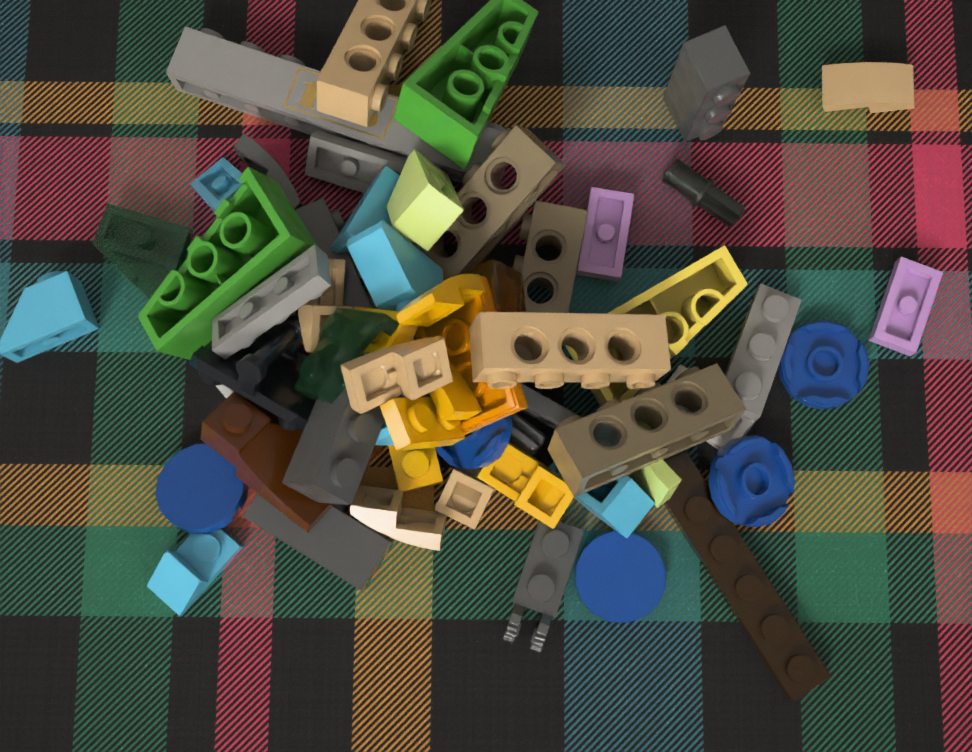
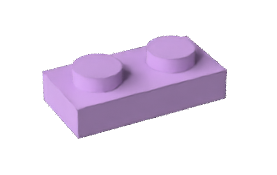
(605, 234)
(905, 306)

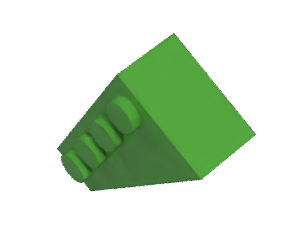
(462, 82)
(243, 247)

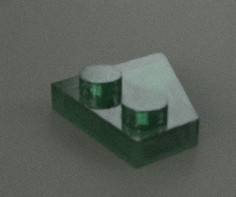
(343, 339)

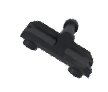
(263, 373)

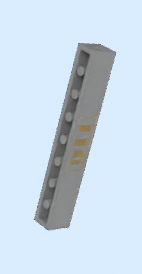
(286, 94)

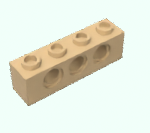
(367, 58)
(638, 337)

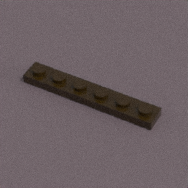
(743, 583)

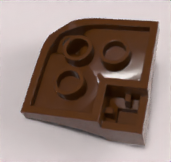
(261, 453)

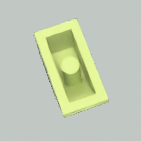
(423, 202)

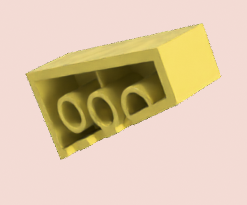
(687, 301)

